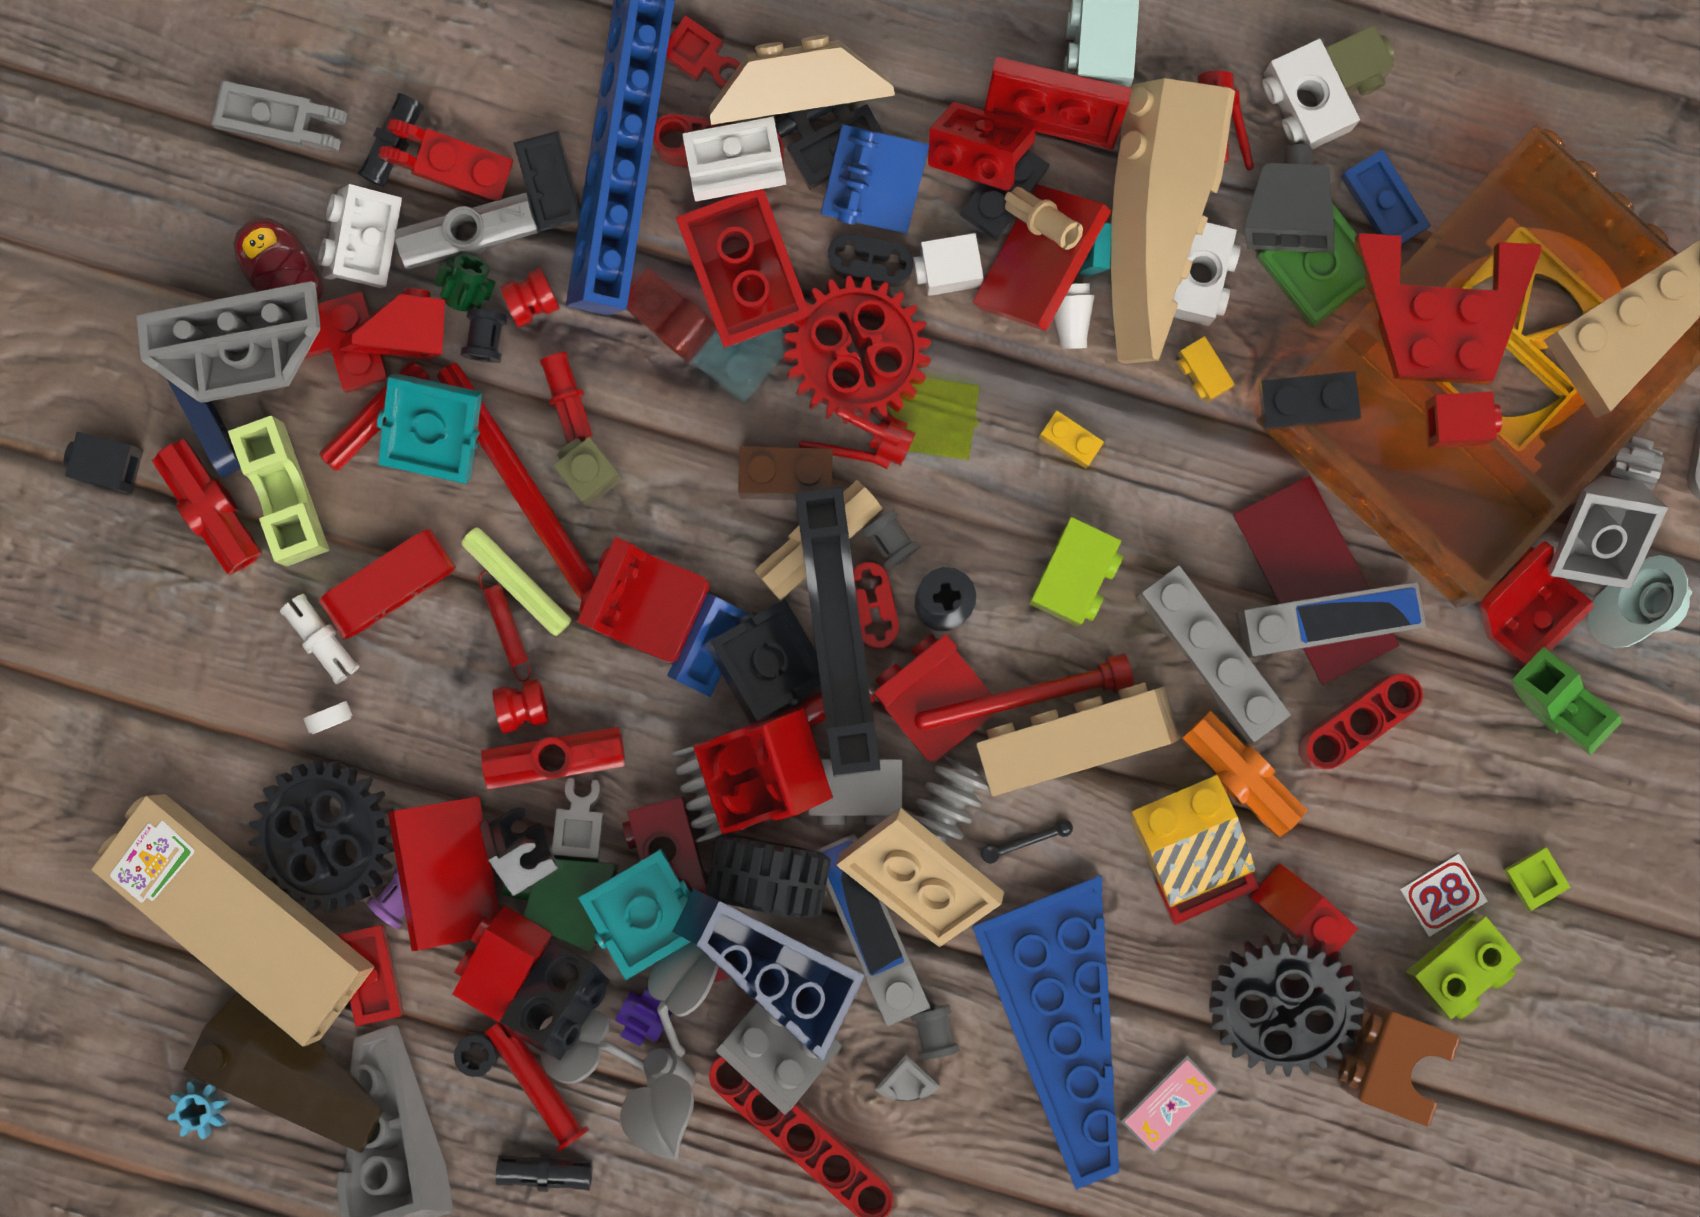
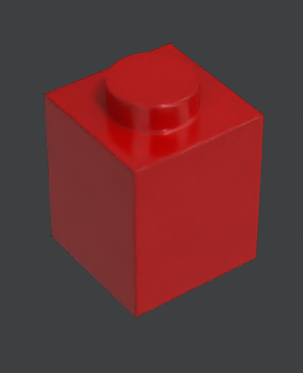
(1462, 419)

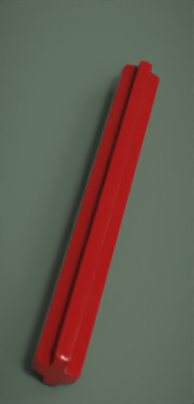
(525, 491)

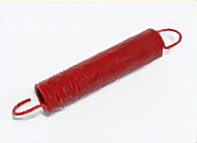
(505, 626)

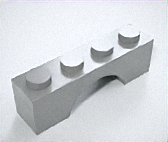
(1215, 654)

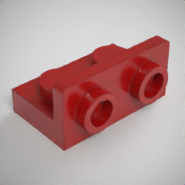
(978, 144)

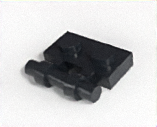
(816, 149)

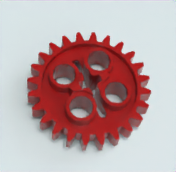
(894, 338)

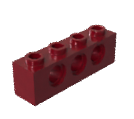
(672, 821)

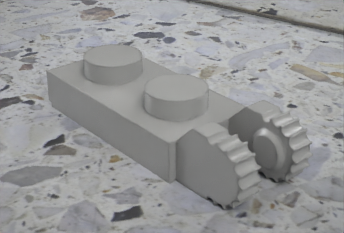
(274, 116)

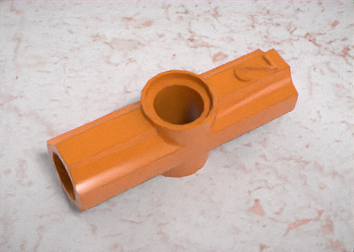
(1244, 774)

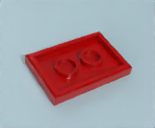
(1058, 102)
(1034, 271)
(443, 871)

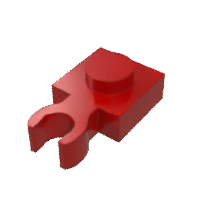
(696, 51)

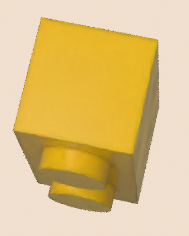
(1205, 370)
(1071, 439)

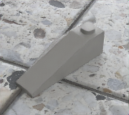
(402, 1162)

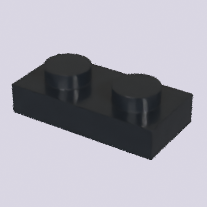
(987, 204)
(1309, 400)

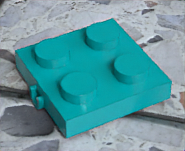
(429, 428)
(638, 913)

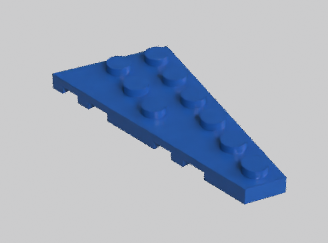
(1056, 998)

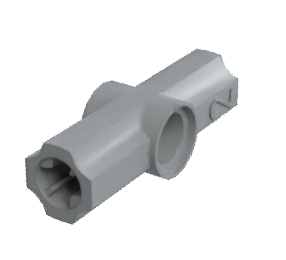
(437, 237)

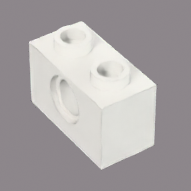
(1313, 71)
(1204, 301)

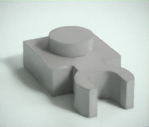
(578, 830)

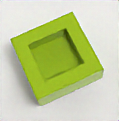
(1536, 878)

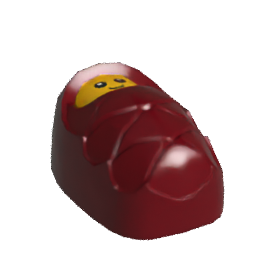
(274, 256)

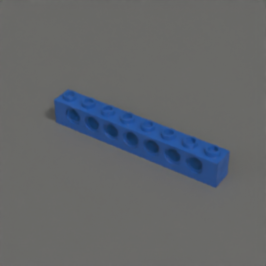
(619, 155)

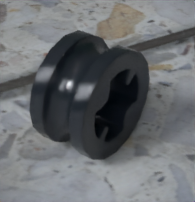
(485, 1065)

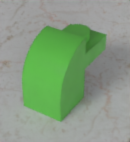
(1562, 703)

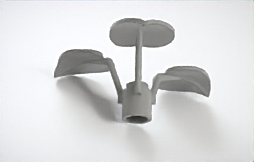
(658, 1113)

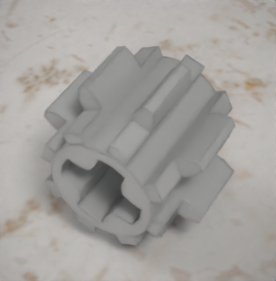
(1637, 462)

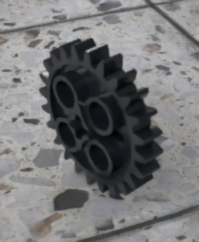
(287, 850)
(1286, 1004)

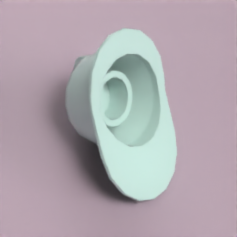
(1652, 605)

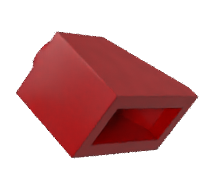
(402, 327)
(1302, 910)

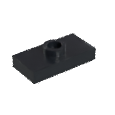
(548, 180)

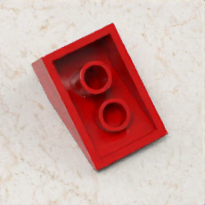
(743, 267)

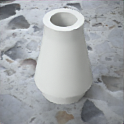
(1074, 317)

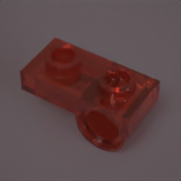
(669, 315)

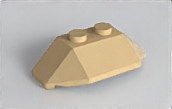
(796, 80)

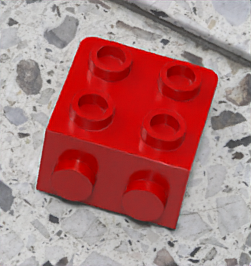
(643, 601)
(1532, 607)
(929, 682)

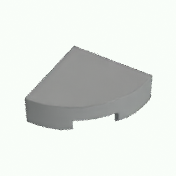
(907, 1081)

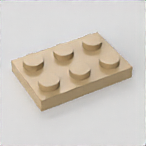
(920, 877)

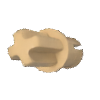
(1043, 218)

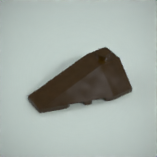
(268, 1068)

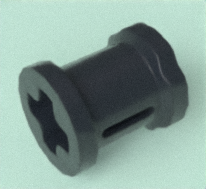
(484, 335)

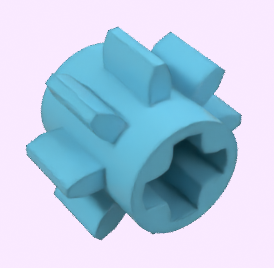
(197, 1121)

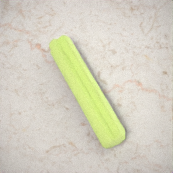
(515, 581)

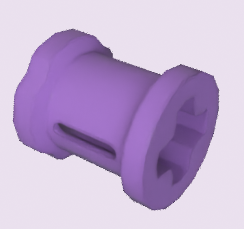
(389, 903)

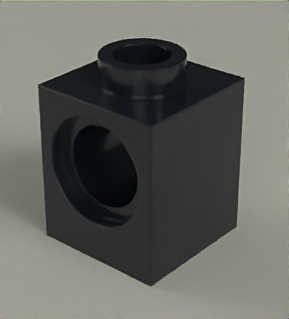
(102, 462)

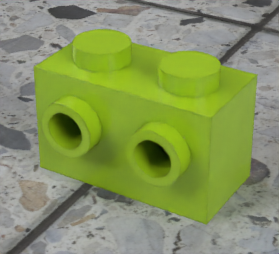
(1076, 573)
(1464, 967)

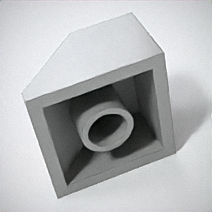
(1609, 533)

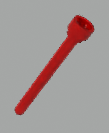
(1112, 674)

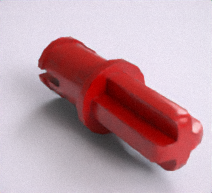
(566, 397)

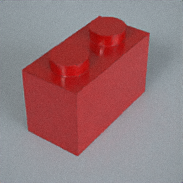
(501, 962)

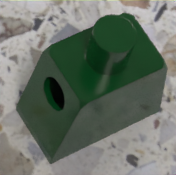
(555, 900)

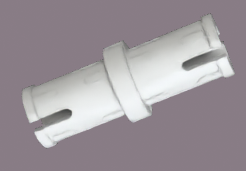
(319, 638)

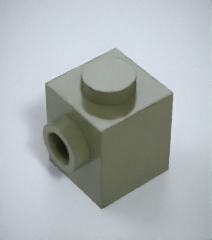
(1362, 60)
(586, 470)

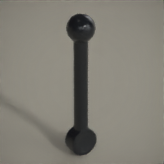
(991, 854)

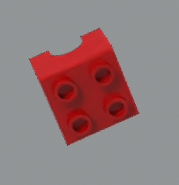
(763, 771)

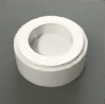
(328, 718)

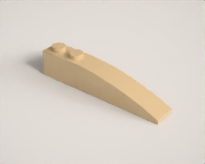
(1163, 177)

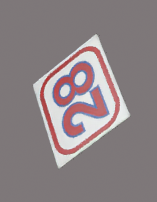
(1443, 895)

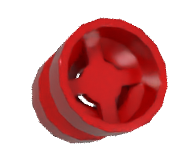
(529, 297)
(517, 707)

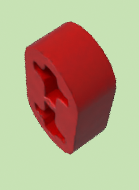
(884, 603)

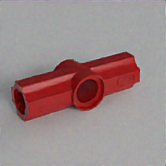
(207, 506)
(524, 764)

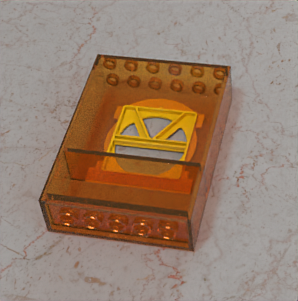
(1479, 508)

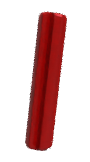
(363, 425)

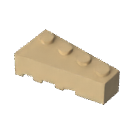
(1629, 332)
(1078, 740)

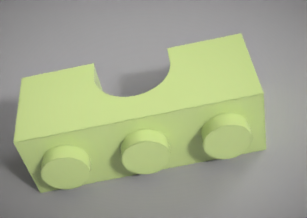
(287, 507)

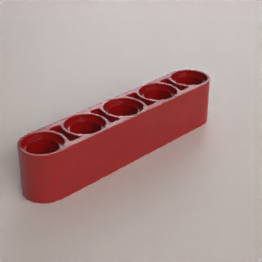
(812, 1156)

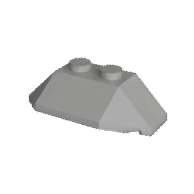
(232, 342)

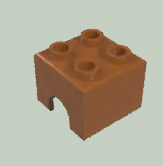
(1384, 1061)

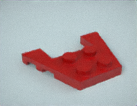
(1445, 330)

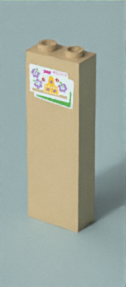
(231, 918)

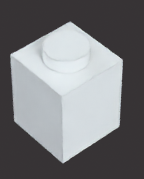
(949, 264)

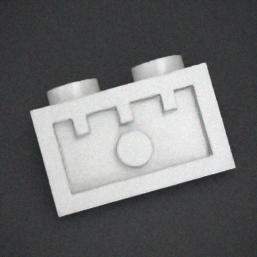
(360, 235)

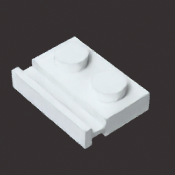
(734, 159)

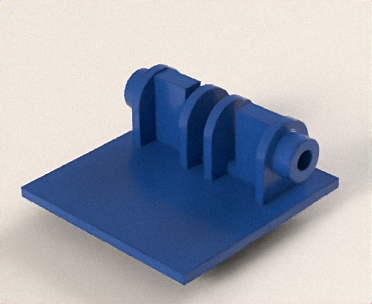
(874, 179)

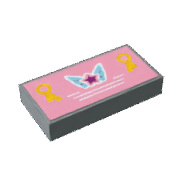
(1169, 1104)

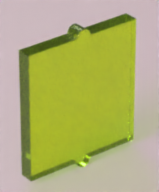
(941, 418)

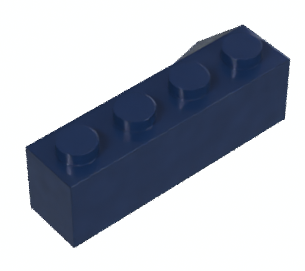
(787, 978)

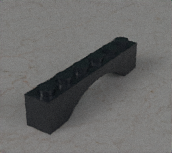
(837, 632)

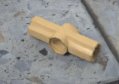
(786, 566)

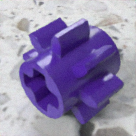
(640, 1018)

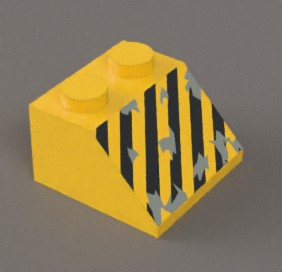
(1193, 841)

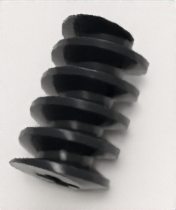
(956, 585)

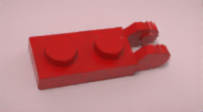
(450, 162)

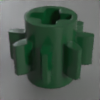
(464, 282)

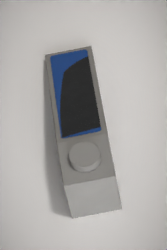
(1330, 619)
(874, 942)

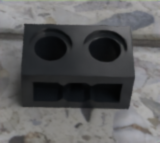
(546, 996)

